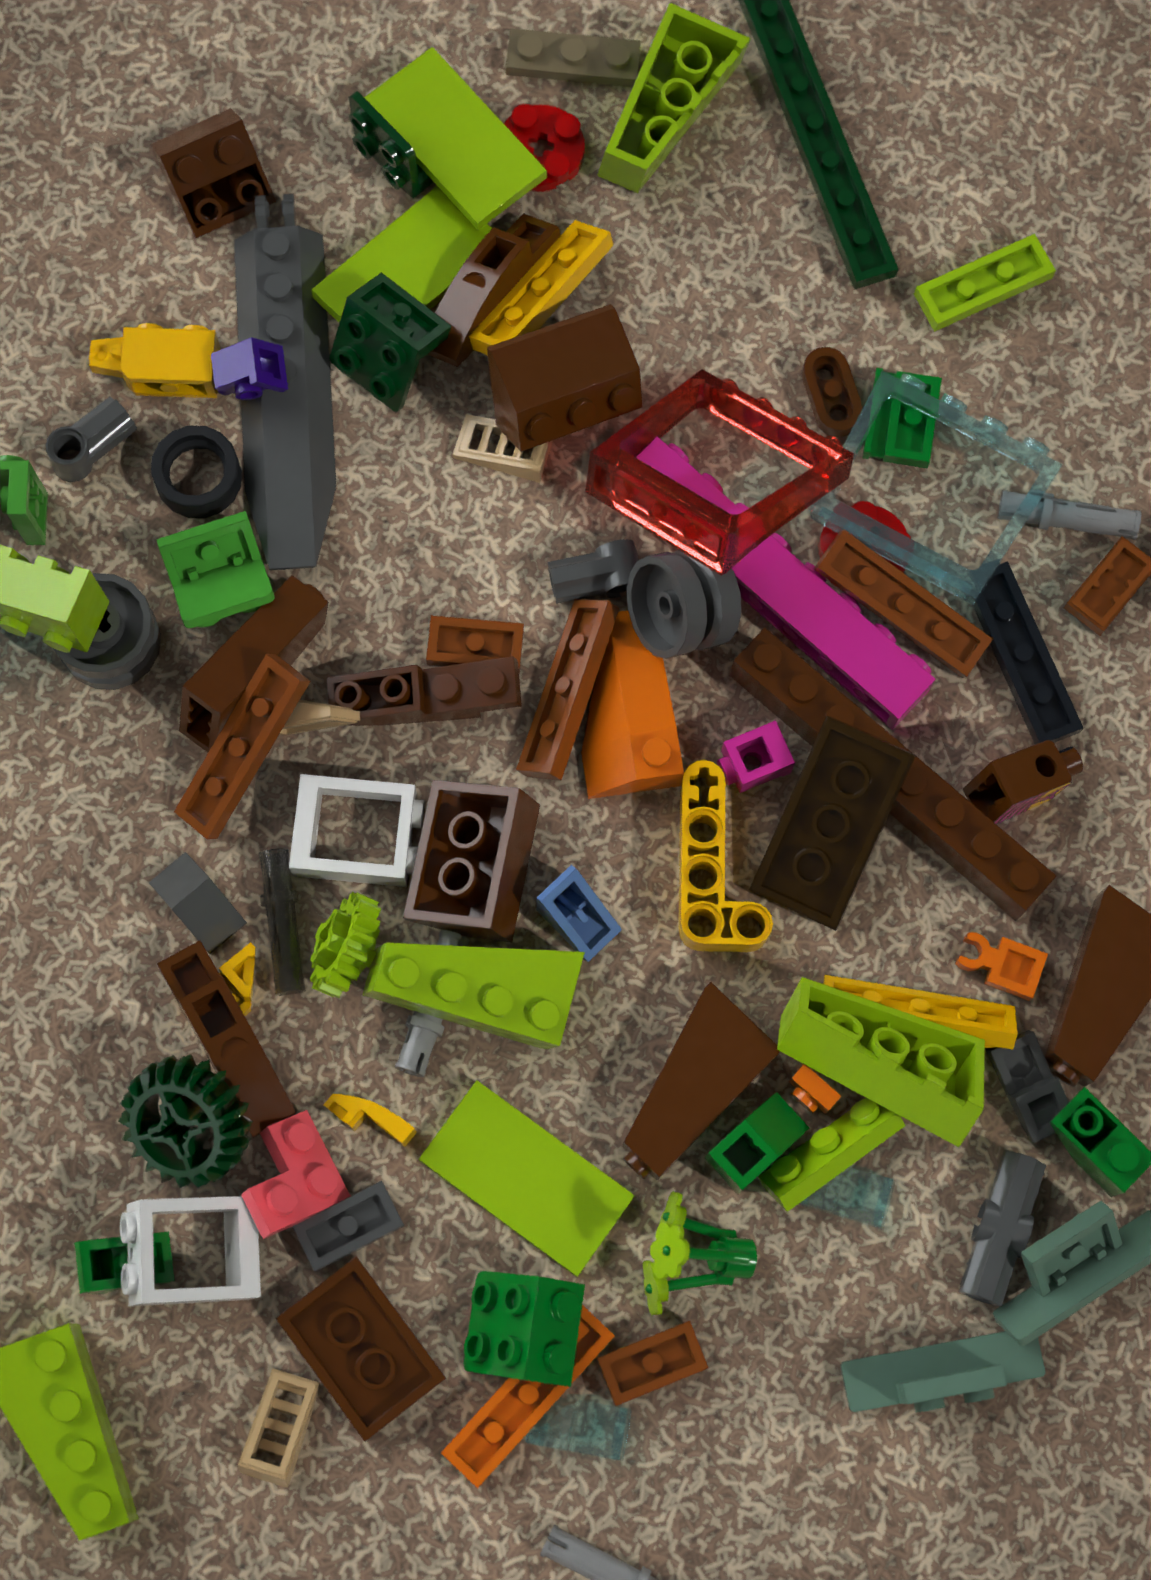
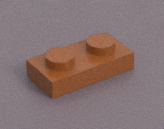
(472, 640)
(652, 1363)

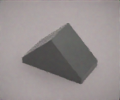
(198, 902)

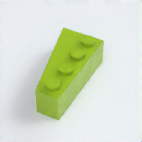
(670, 93)
(49, 601)
(489, 989)
(888, 1057)
(65, 1429)

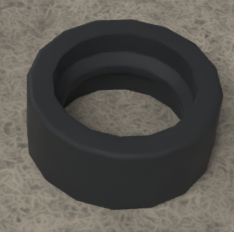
(184, 440)

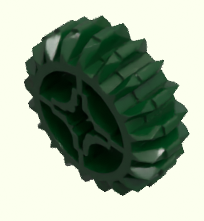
(190, 1105)

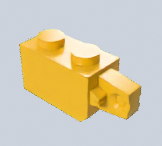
(159, 360)

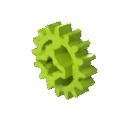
(345, 944)

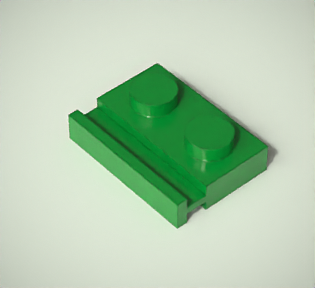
(900, 431)

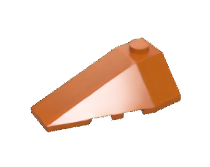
(630, 721)

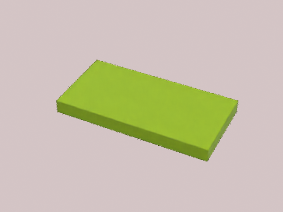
(457, 138)
(415, 251)
(526, 1178)

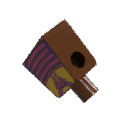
(1023, 780)

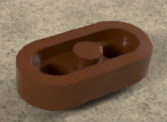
(831, 394)

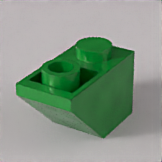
(756, 1142)
(1101, 1143)

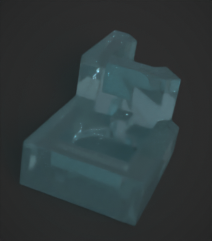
(855, 1197)
(586, 1429)

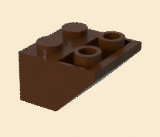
(213, 172)

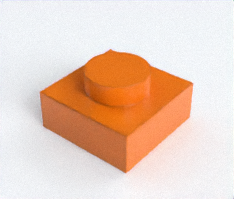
(813, 1091)

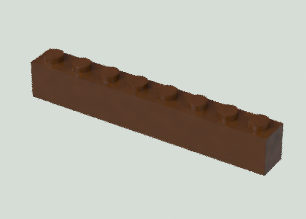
(926, 801)

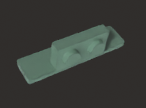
(1074, 1269)
(940, 1371)

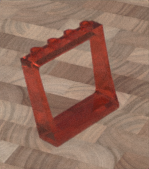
(685, 517)

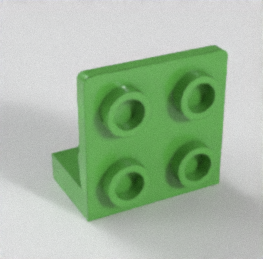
(23, 499)

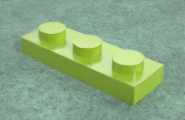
(984, 282)
(830, 1152)

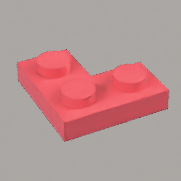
(306, 1177)

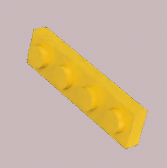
(544, 285)
(982, 1019)

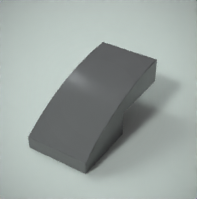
(1029, 1085)

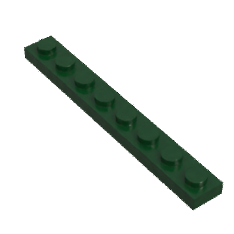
(820, 141)

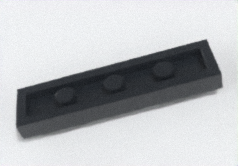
(1025, 659)

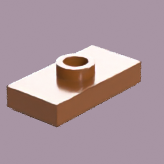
(1110, 586)

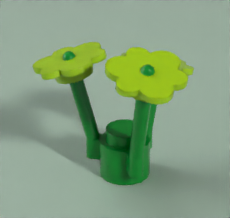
(727, 1256)

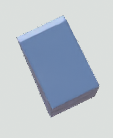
(577, 913)

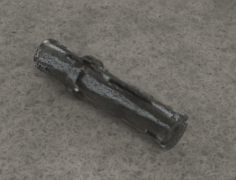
(281, 917)

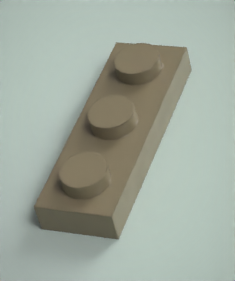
(572, 57)

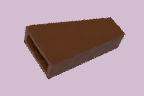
(275, 628)
(1104, 990)
(701, 1078)

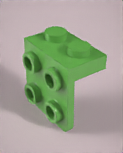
(216, 570)

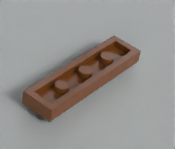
(903, 603)
(567, 689)
(241, 746)

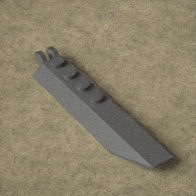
(291, 431)

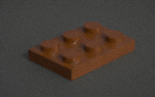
(361, 1348)

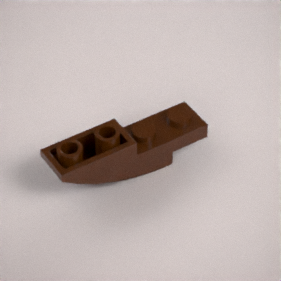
(487, 278)
(428, 694)
(226, 1035)

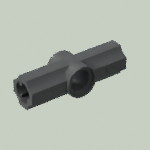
(1003, 1228)

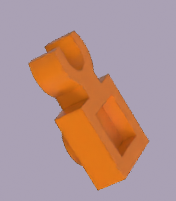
(1010, 966)

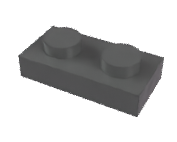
(348, 1226)

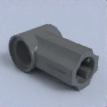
(92, 436)
(594, 573)

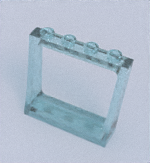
(899, 548)

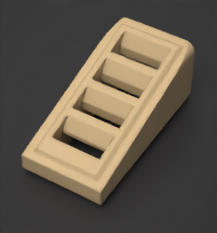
(514, 465)
(317, 716)
(266, 1471)

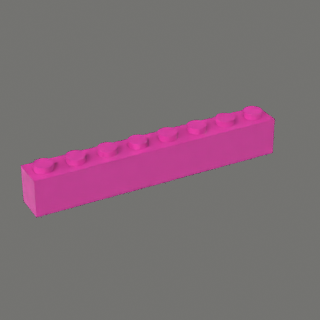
(809, 611)

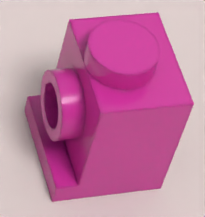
(763, 743)

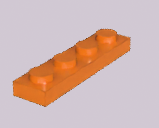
(516, 1409)

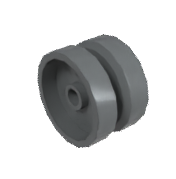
(681, 604)
(127, 647)

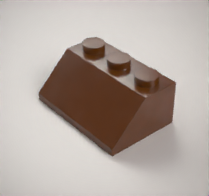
(563, 378)
(472, 859)

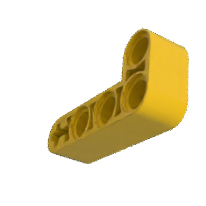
(711, 857)

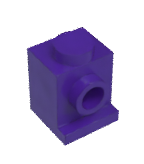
(249, 369)

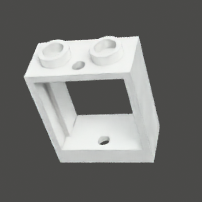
(306, 825)
(241, 1251)

